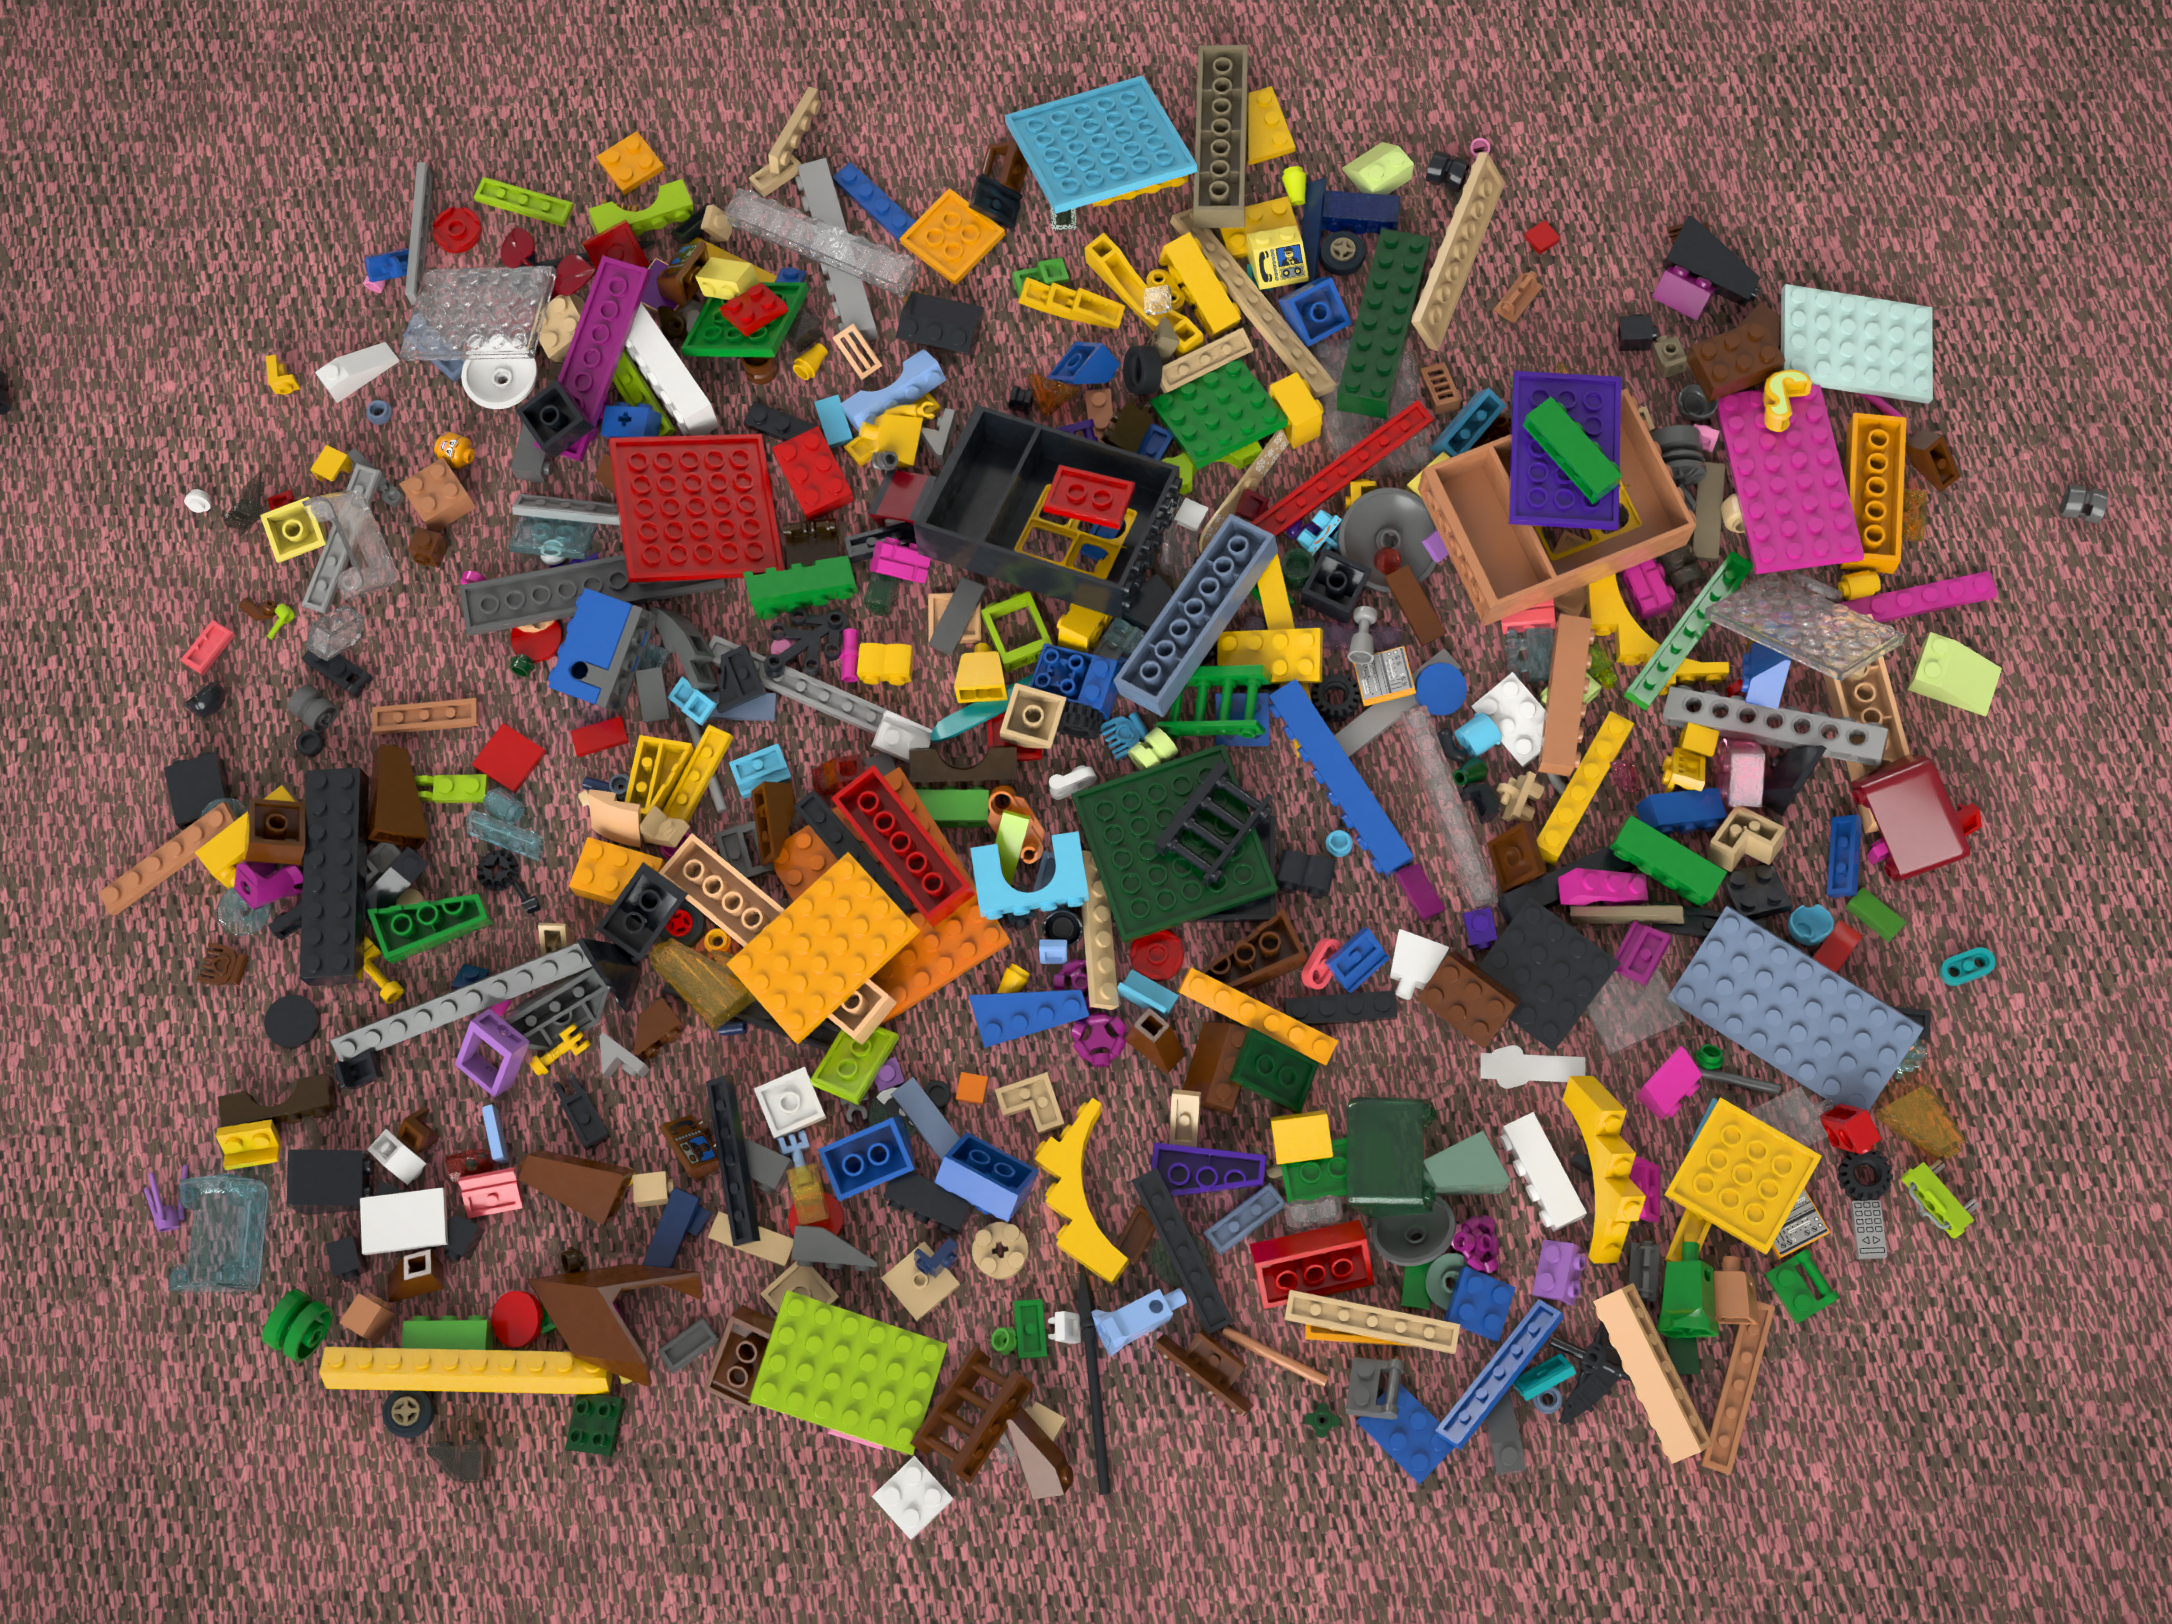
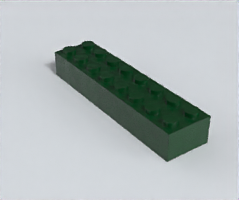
(1383, 324)

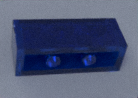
(1360, 212)

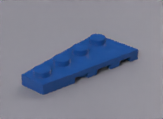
(1018, 1014)

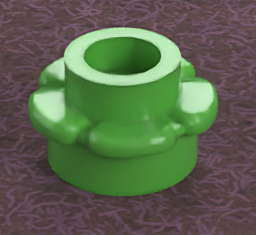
(1004, 1340)

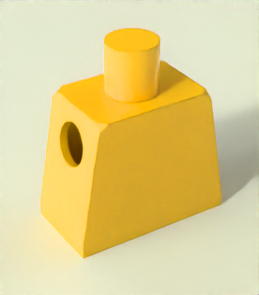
(980, 676)

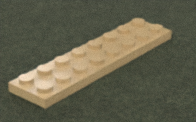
(1458, 251)

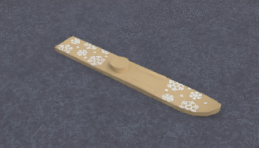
(1249, 481)

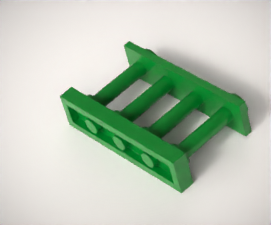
(1228, 678)

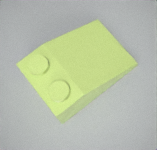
(1954, 675)

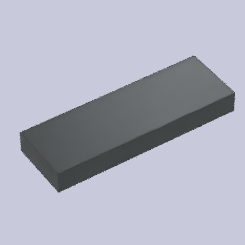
(957, 616)

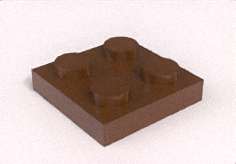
(1516, 857)

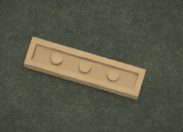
(794, 129)
(1205, 360)

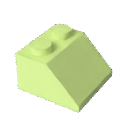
(1380, 169)

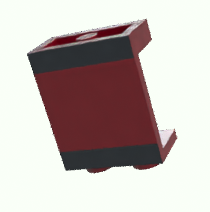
(901, 496)

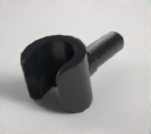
(530, 904)

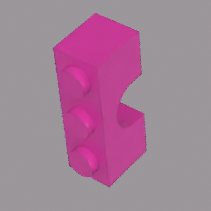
(1590, 885)

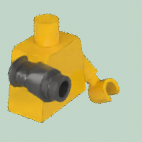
(895, 435)

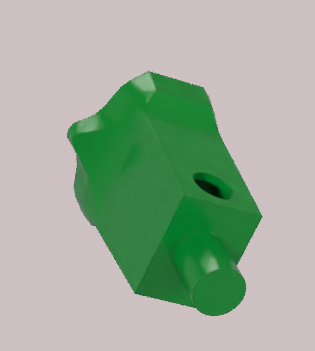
(1688, 1297)

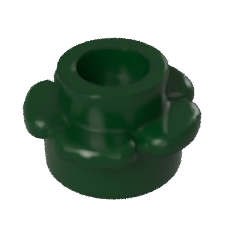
(521, 665)

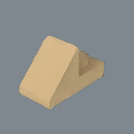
(661, 830)

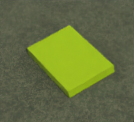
(852, 1067)

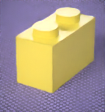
(726, 278)

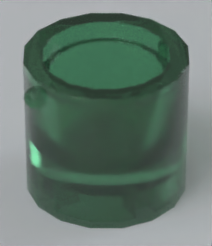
(1296, 568)

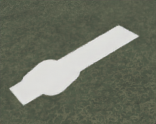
(1516, 1069)

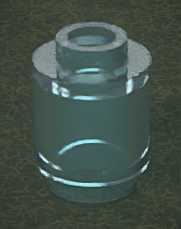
(503, 805)

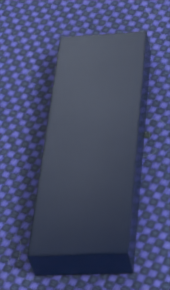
(672, 1229)

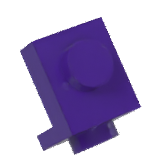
(1480, 928)

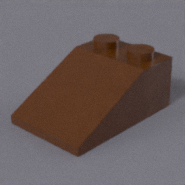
(739, 1357)

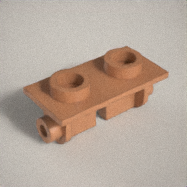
(1518, 297)

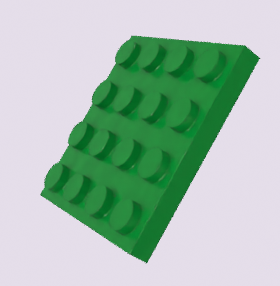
(717, 337)
(1218, 413)

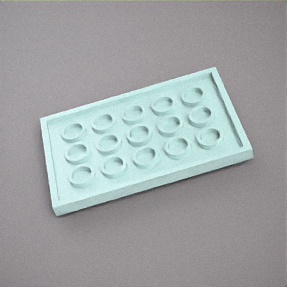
(1858, 343)

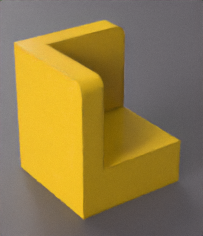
(330, 463)
(1698, 739)

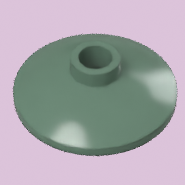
(1441, 1268)

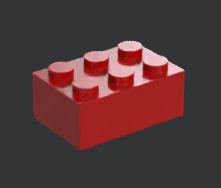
(813, 474)

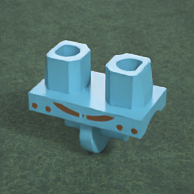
(1327, 524)

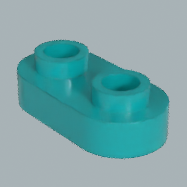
(1965, 966)

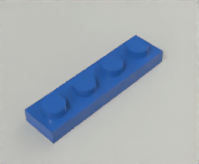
(873, 200)

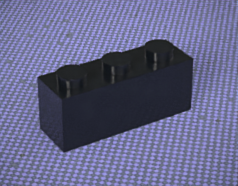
(928, 1202)

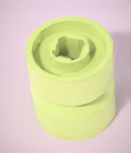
(1154, 750)

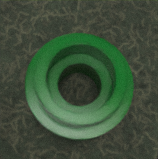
(1709, 1057)

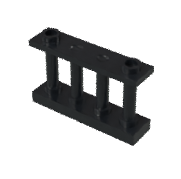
(1203, 800)

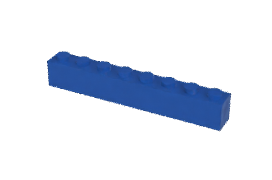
(1341, 779)

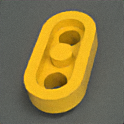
(1176, 292)

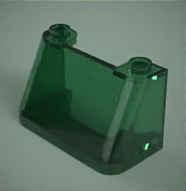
(1388, 1156)

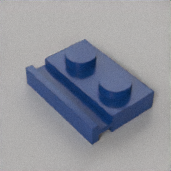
(1357, 960)

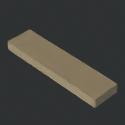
(1708, 514)
(1627, 914)

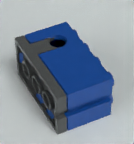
(606, 642)

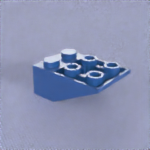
(1078, 677)

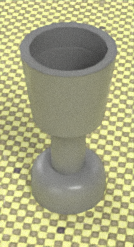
(1362, 643)

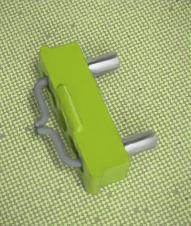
(1937, 1199)

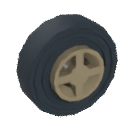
(1342, 243)
(397, 1413)

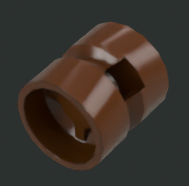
(760, 369)

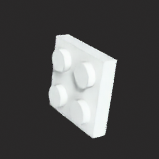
(790, 1103)
(912, 1497)

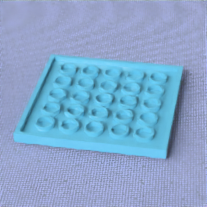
(1100, 144)

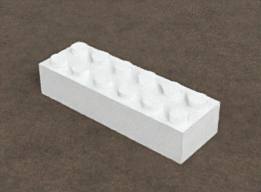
(669, 377)

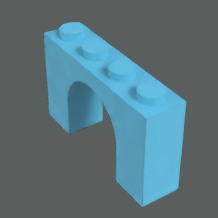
(998, 897)

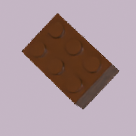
(1735, 360)
(1469, 999)

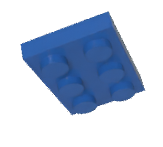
(1410, 1436)

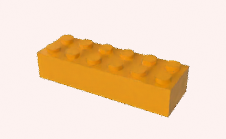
(1876, 488)

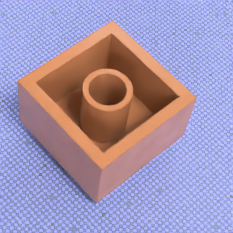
(437, 495)

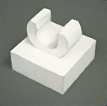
(1066, 1327)

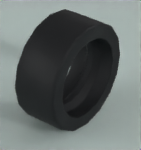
(1142, 369)

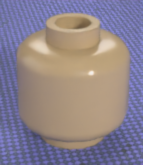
(1731, 514)

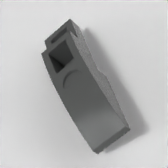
(686, 640)

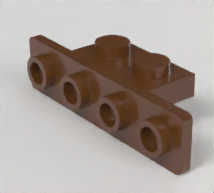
(1210, 1365)

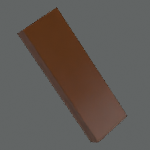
(1414, 605)

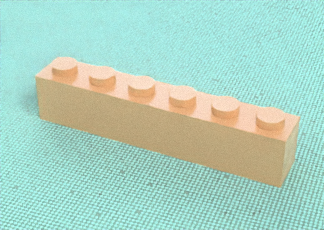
(1652, 1373)

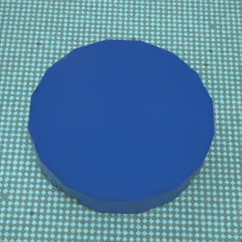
(1440, 688)

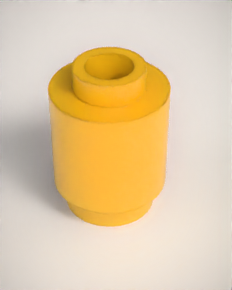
(1859, 585)

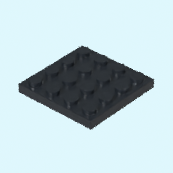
(1549, 970)

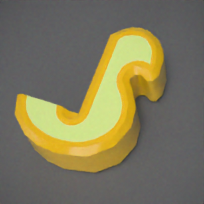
(1776, 396)

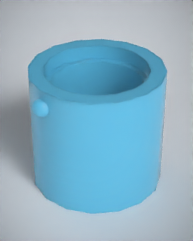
(1478, 735)

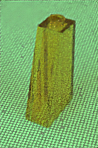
(704, 984)

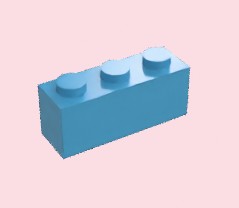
(1469, 424)

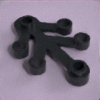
(807, 639)

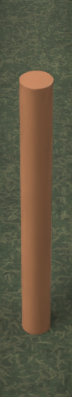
(1274, 1356)

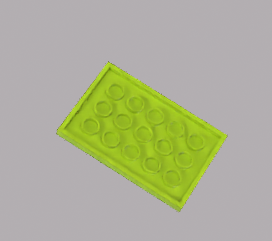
(848, 1372)

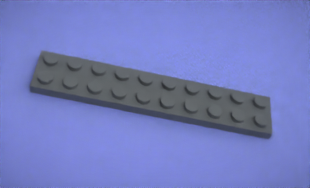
(554, 592)

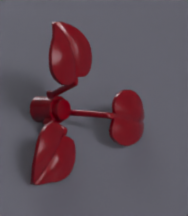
(572, 270)

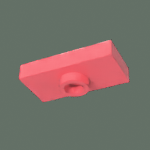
(208, 647)

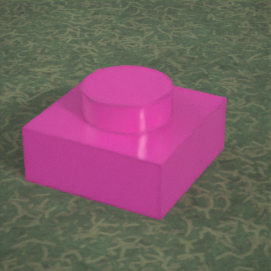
(1878, 852)

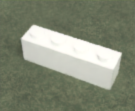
(1543, 1172)

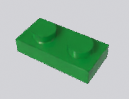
(1029, 1329)

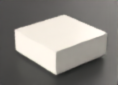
(1191, 514)

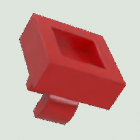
(1969, 818)

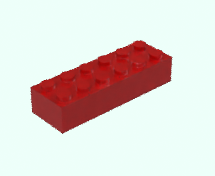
(903, 846)

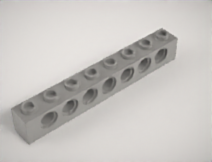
(1868, 753)

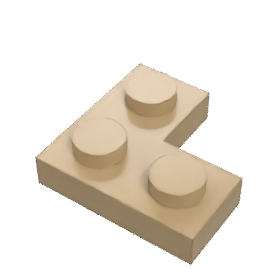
(1032, 1094)

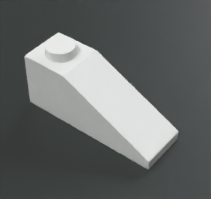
(355, 370)

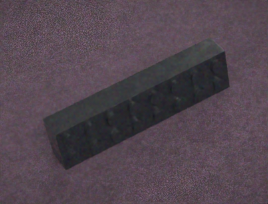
(334, 877)

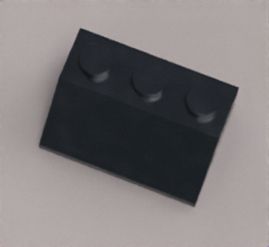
(940, 324)

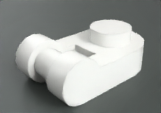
(1078, 779)

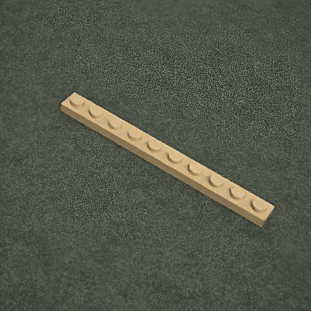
(1257, 307)

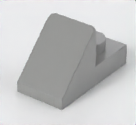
(939, 440)
(614, 1055)

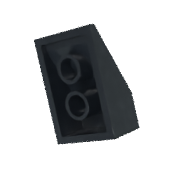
(1789, 776)
(642, 911)

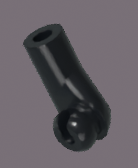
(1448, 746)

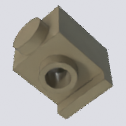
(1669, 363)

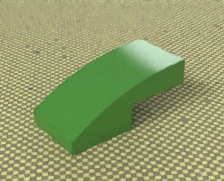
(1045, 272)

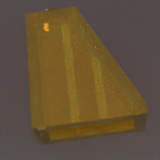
(1924, 1123)

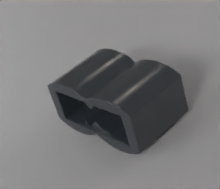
(1305, 873)

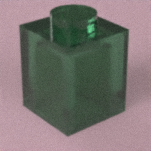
(881, 594)

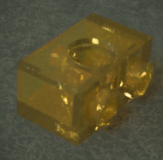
(808, 1194)

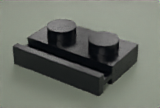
(995, 201)

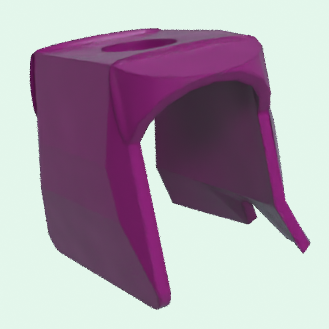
(263, 888)

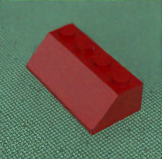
(1312, 1263)

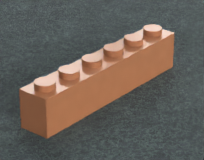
(1565, 695)

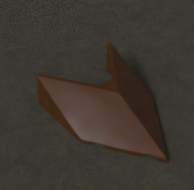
(589, 1323)

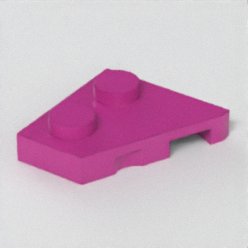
(1647, 1178)

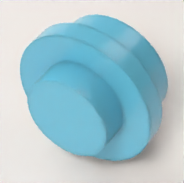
(1339, 843)

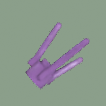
(164, 1216)

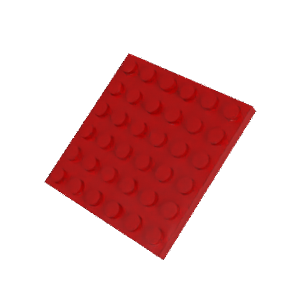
(694, 507)

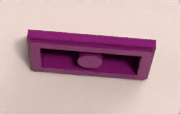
(1419, 892)

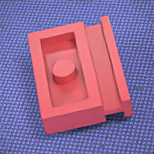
(491, 1192)

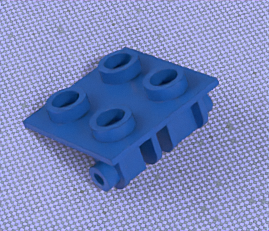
(1237, 713)

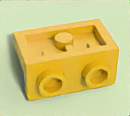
(1683, 769)
(249, 1144)

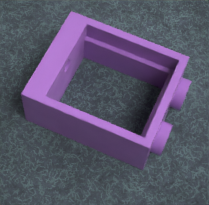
(511, 1046)

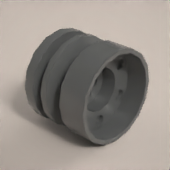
(1682, 451)

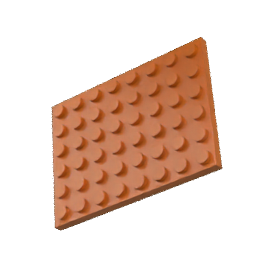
(935, 953)

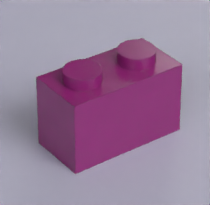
(1684, 292)

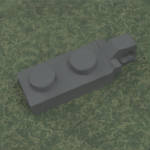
(389, 492)

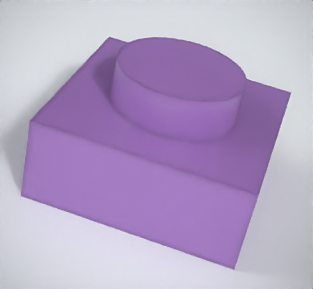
(889, 1075)

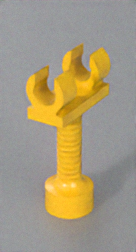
(388, 988)

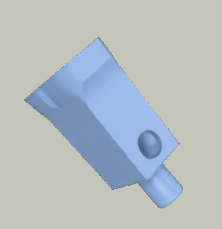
(1136, 1319)

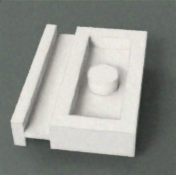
(899, 734)

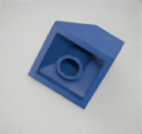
(1085, 364)

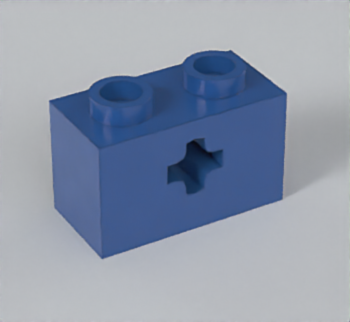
(630, 421)

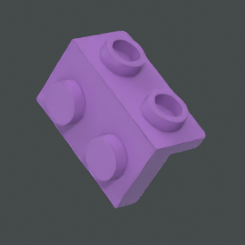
(1559, 1272)

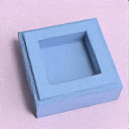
(1053, 951)

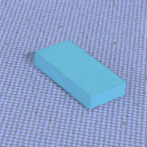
(833, 421)

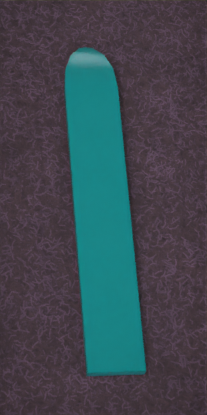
(973, 715)

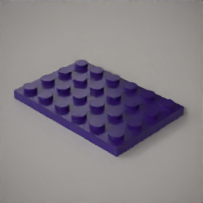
(1538, 487)

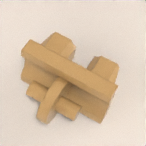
(1515, 795)

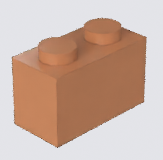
(369, 1317)

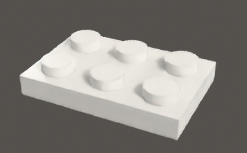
(1516, 716)

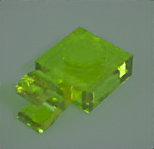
(1600, 667)

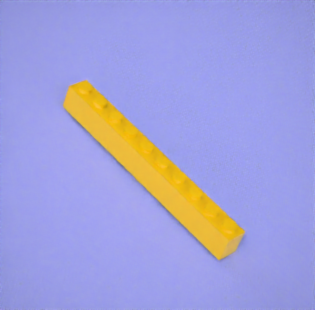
(461, 1371)

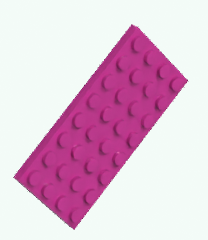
(1789, 484)

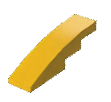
(1071, 304)

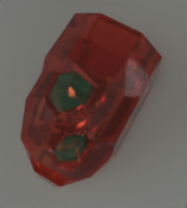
(469, 1163)

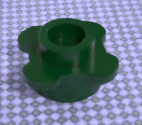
(1314, 1420)

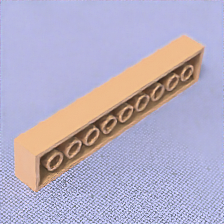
(746, 911)

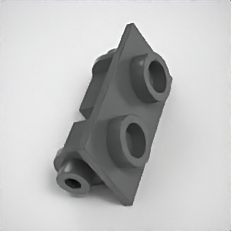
(1644, 1269)

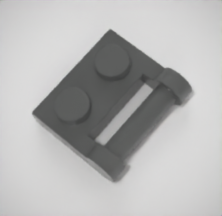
(736, 852)
(1365, 1387)

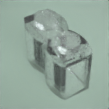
(1305, 1214)

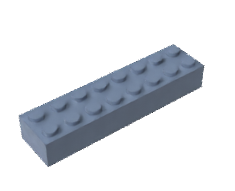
(1196, 615)

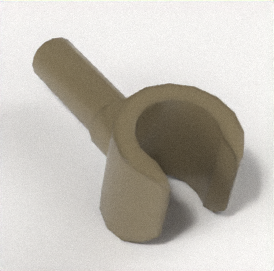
(1274, 1171)

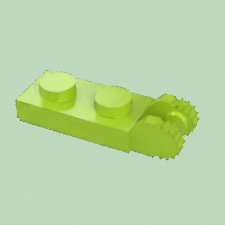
(453, 788)

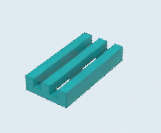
(1544, 1376)

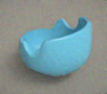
(1810, 925)

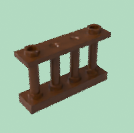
(990, 1427)

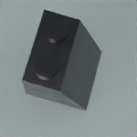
(328, 1180)

